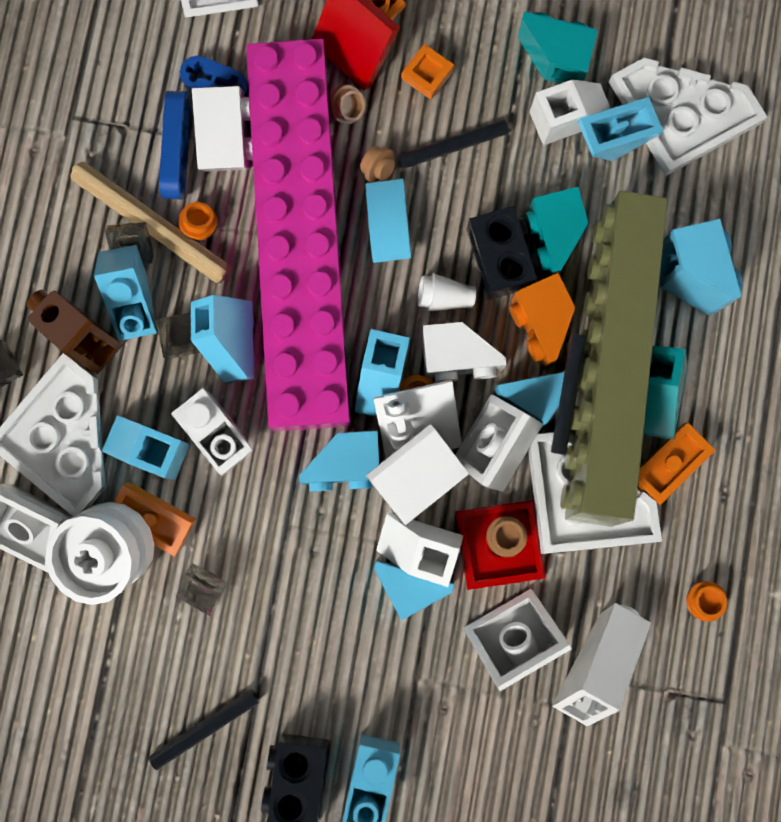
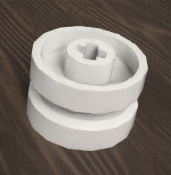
(99, 552)

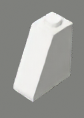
(604, 666)

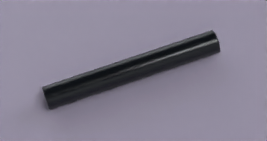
(453, 144)
(568, 394)
(204, 729)

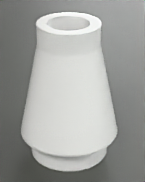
(444, 294)

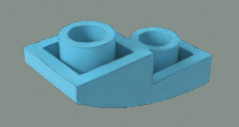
(388, 220)

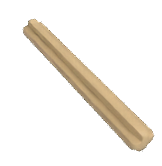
(158, 227)

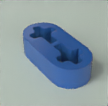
(213, 71)

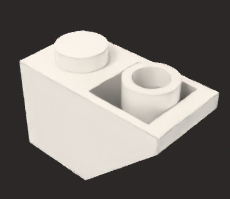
(561, 106)
(456, 351)
(212, 431)
(420, 549)

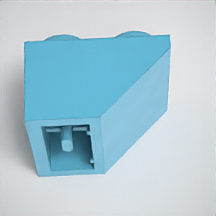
(700, 267)

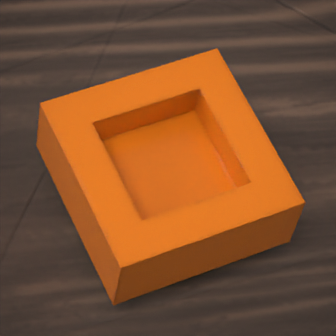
(427, 71)

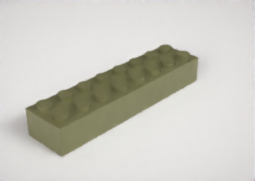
(615, 361)

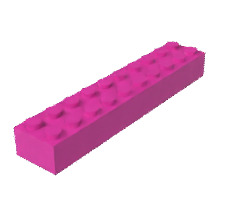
(297, 236)

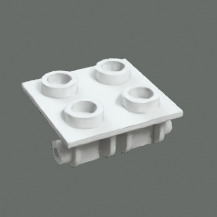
(410, 411)

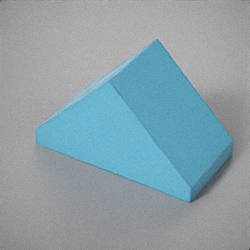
(620, 129)
(533, 396)
(409, 592)

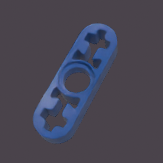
(174, 145)

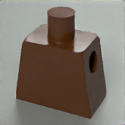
(71, 330)

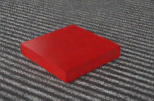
(356, 38)
(481, 564)

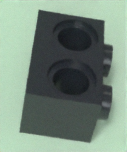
(493, 254)
(302, 783)

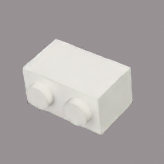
(221, 128)

